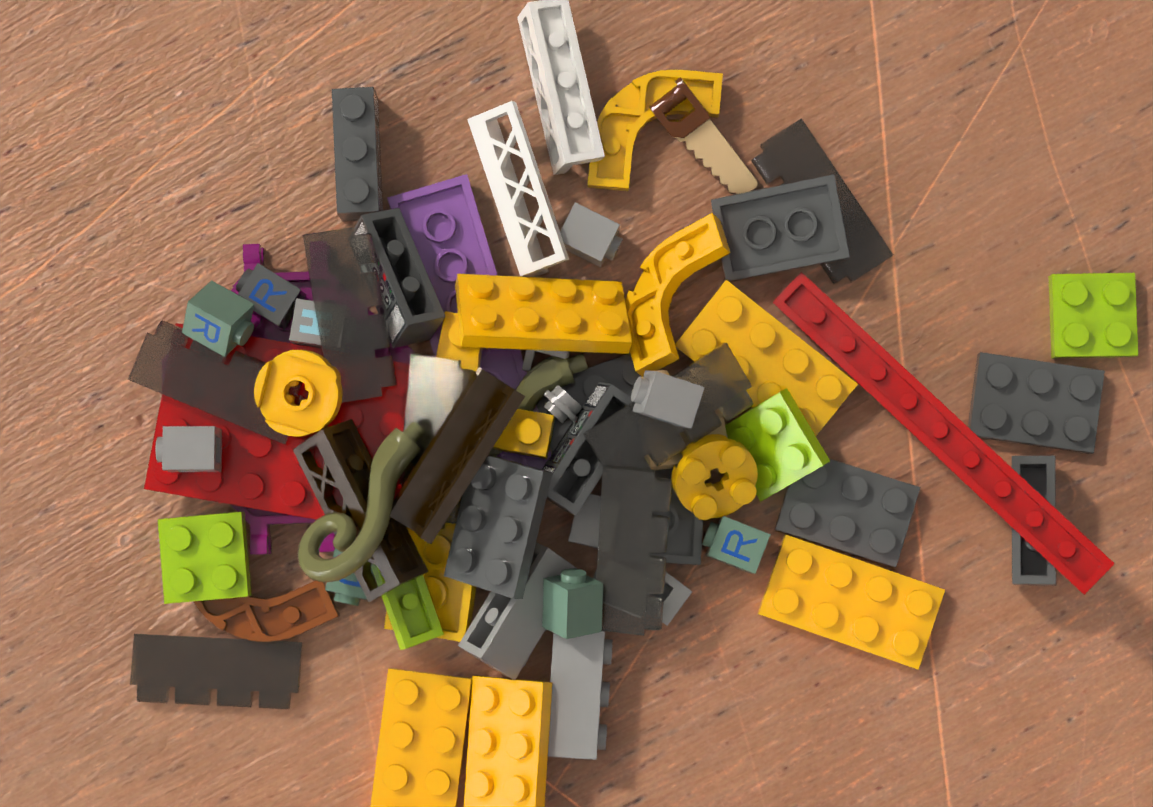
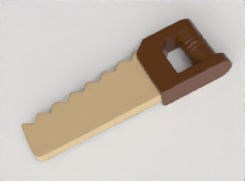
(704, 139)

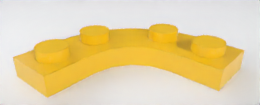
(629, 113)
(661, 276)
(527, 431)

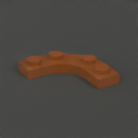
(274, 617)

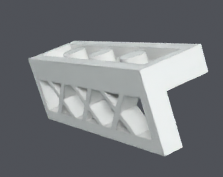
(560, 84)
(509, 192)

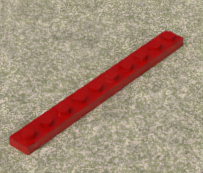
(944, 434)

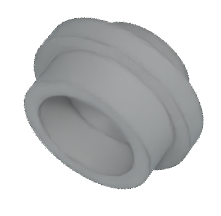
(562, 404)

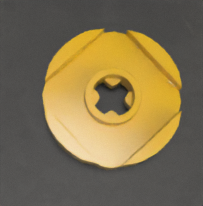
(278, 406)
(728, 494)

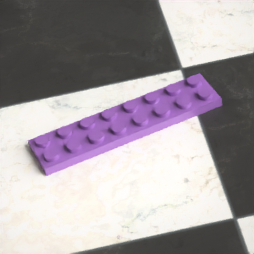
(451, 243)

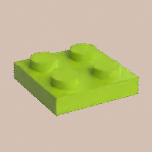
(1093, 315)
(779, 443)
(204, 557)

